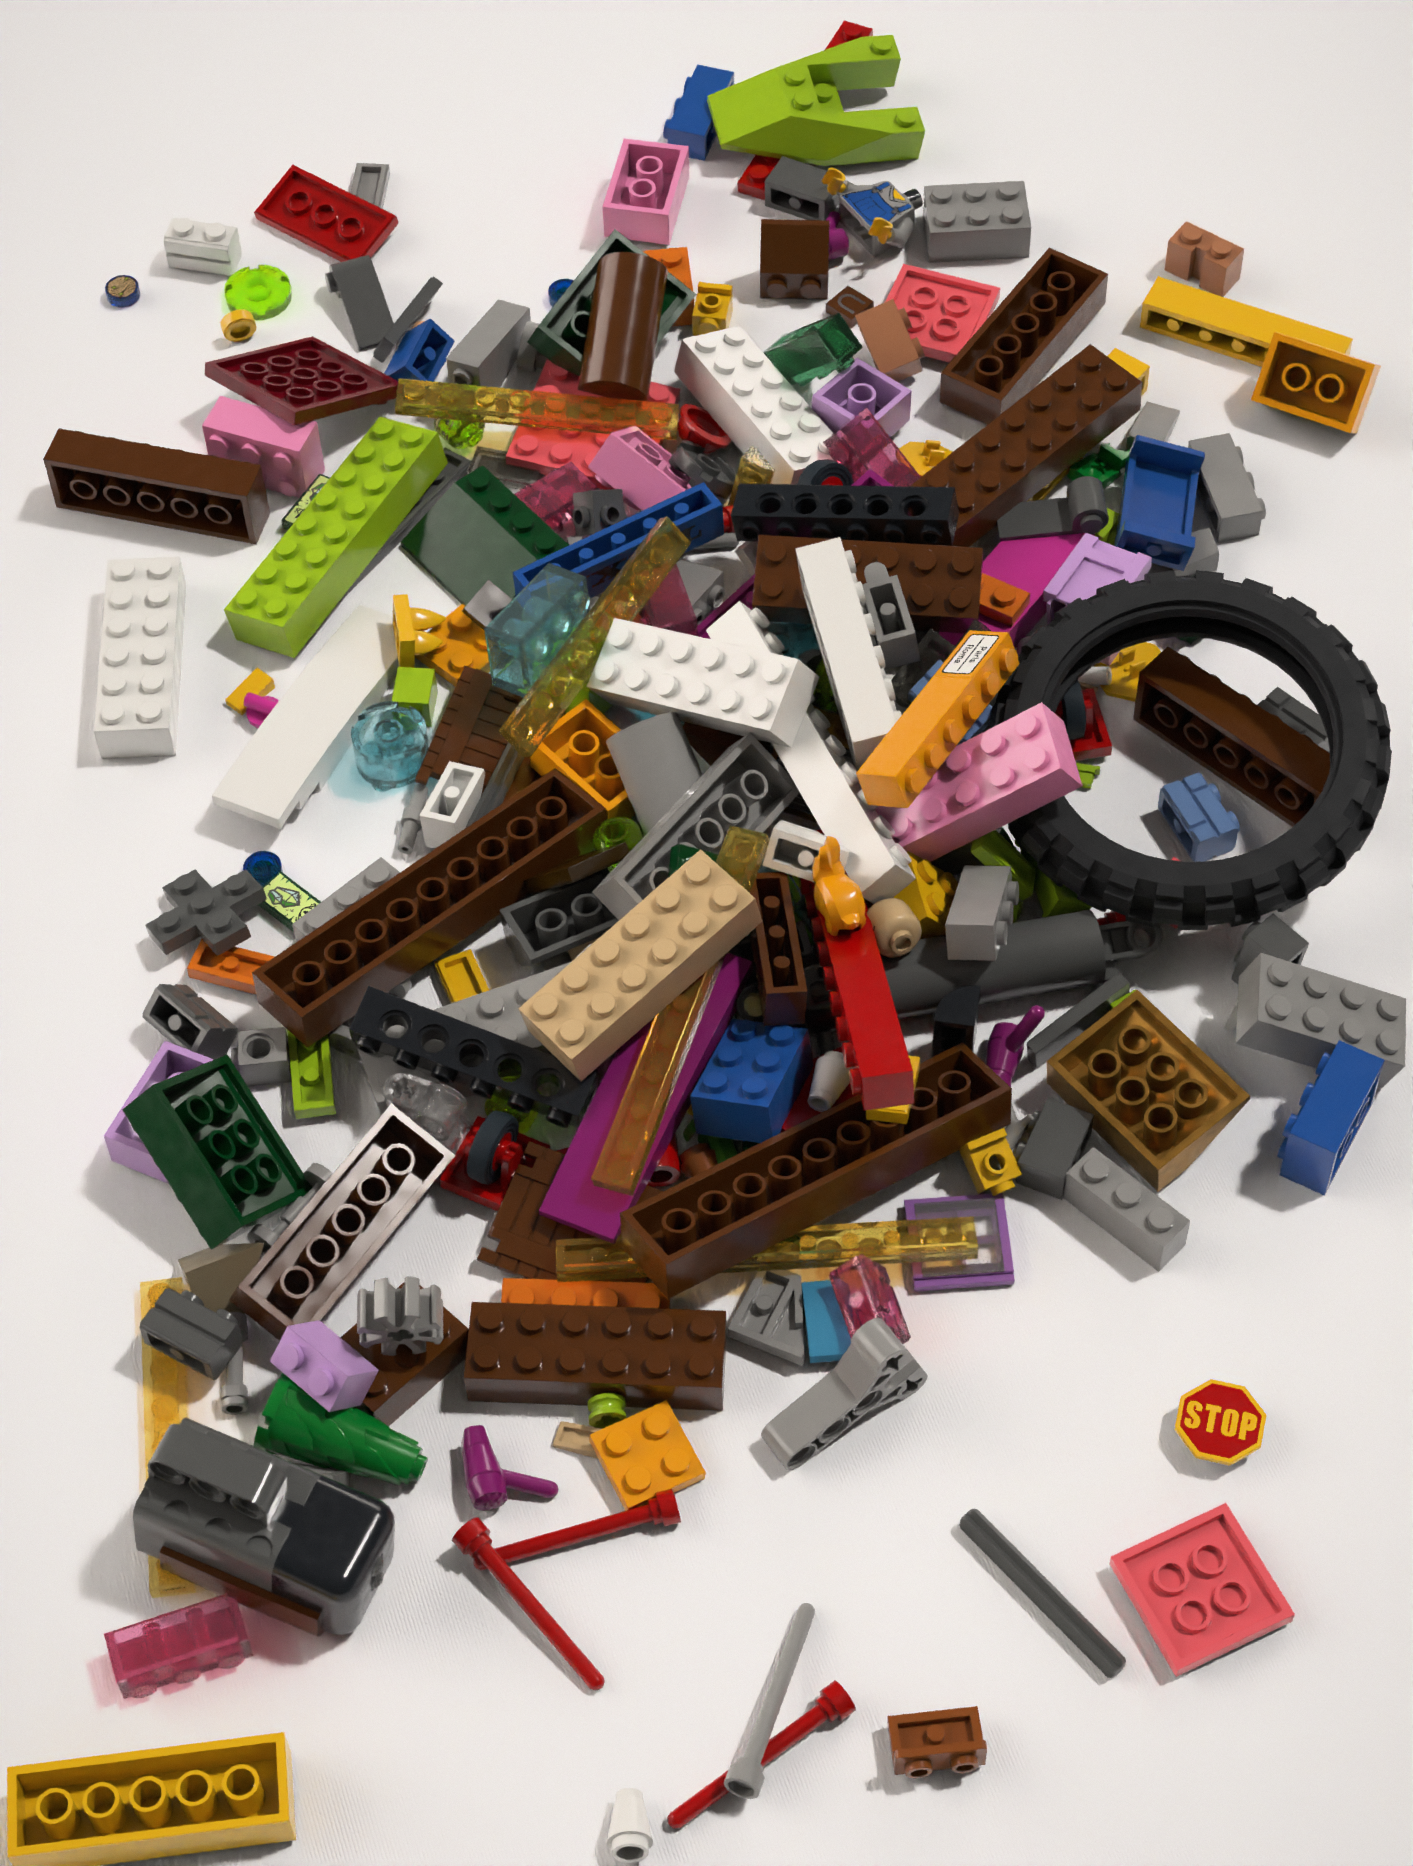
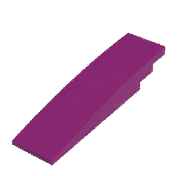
(572, 1195)

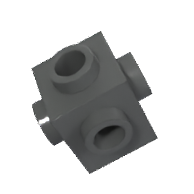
(597, 510)

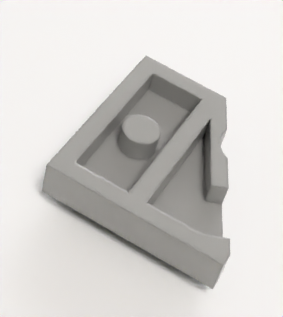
(772, 1315)

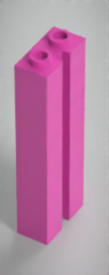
(1028, 566)

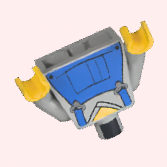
(874, 213)

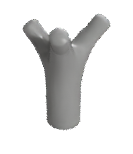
(1016, 1128)

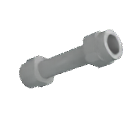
(235, 1394)

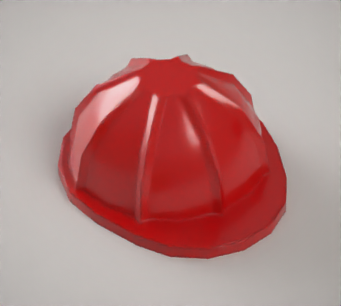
(700, 427)

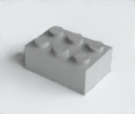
(976, 221)

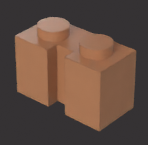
(1204, 257)
(889, 342)

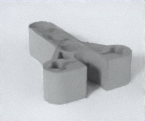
(866, 1377)

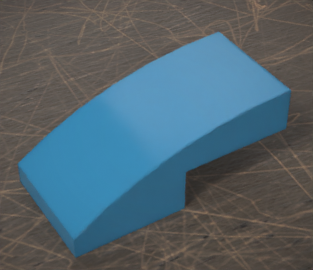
(825, 1324)

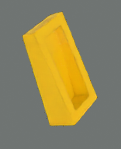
(256, 683)

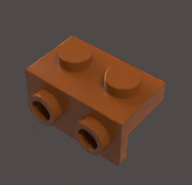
(936, 1741)

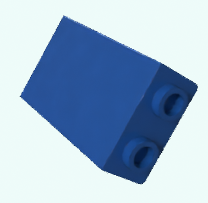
(1159, 501)

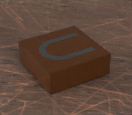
(848, 304)

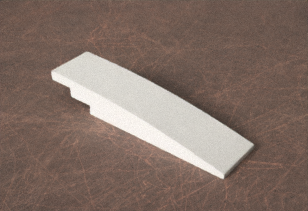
(312, 721)

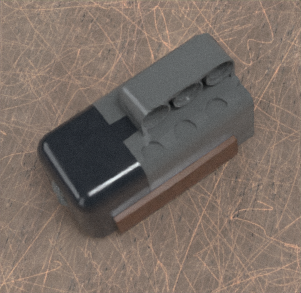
(263, 1530)

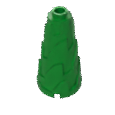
(336, 1439)

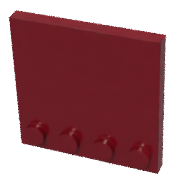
(303, 380)

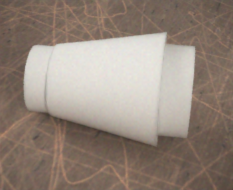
(828, 1081)
(629, 1827)

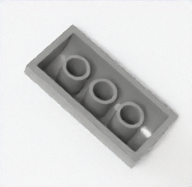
(654, 765)

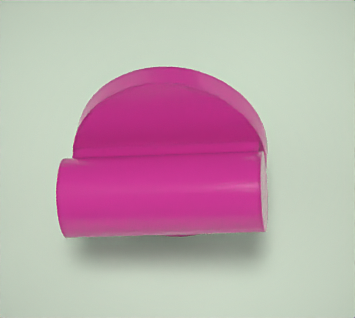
(258, 708)

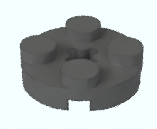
(700, 468)

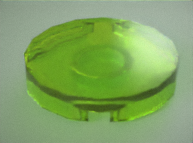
(260, 290)

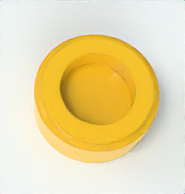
(238, 325)

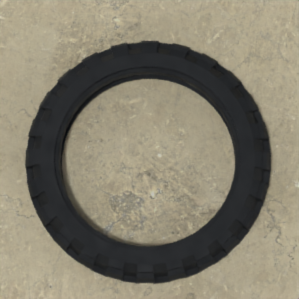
(1253, 618)

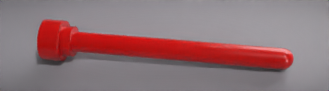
(659, 1510)
(475, 1540)
(831, 1705)

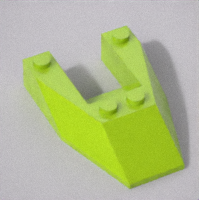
(800, 115)

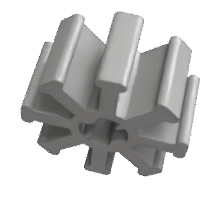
(400, 1316)

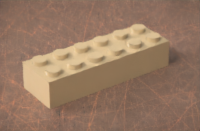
(640, 965)

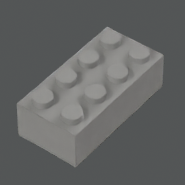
(1306, 1012)

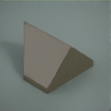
(219, 1271)

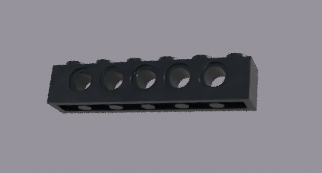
(847, 512)
(382, 1010)

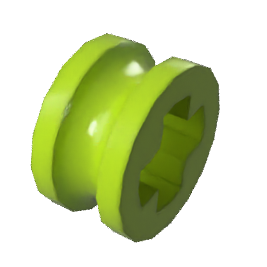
(606, 1409)

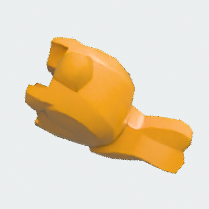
(835, 893)

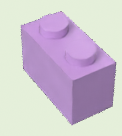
(324, 1365)

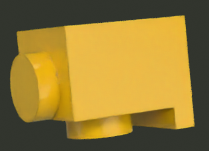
(712, 308)
(976, 1159)

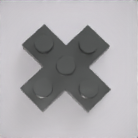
(206, 912)

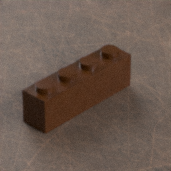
(777, 953)

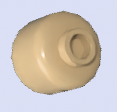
(894, 927)

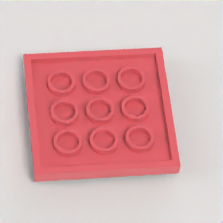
(552, 448)

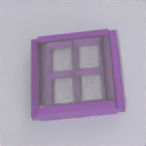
(994, 1250)

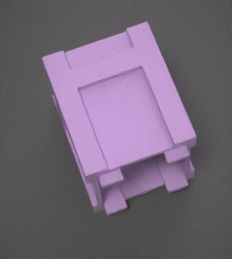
(1091, 567)

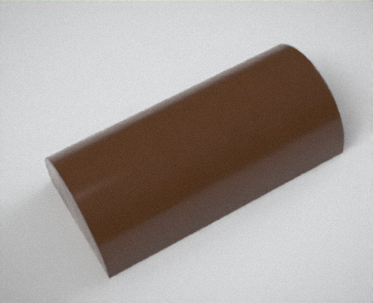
(623, 326)

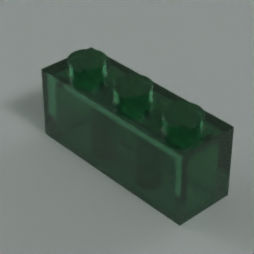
(814, 350)

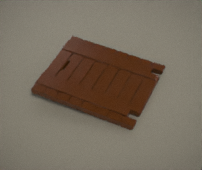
(471, 734)
(524, 1235)

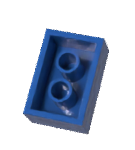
(751, 1081)
(1329, 1116)

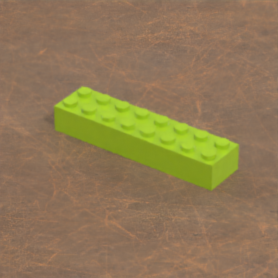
(336, 537)

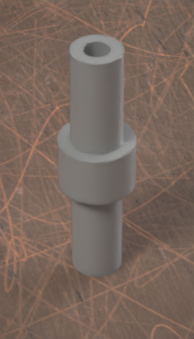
(411, 820)

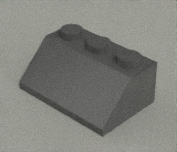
(556, 920)

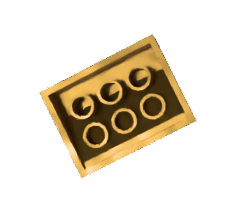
(1147, 1087)

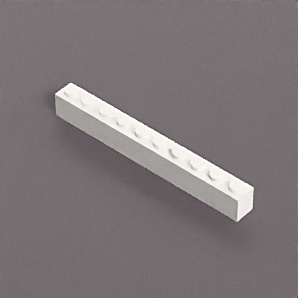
(826, 778)

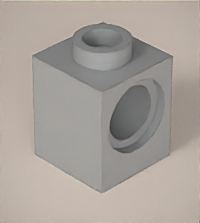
(263, 1042)

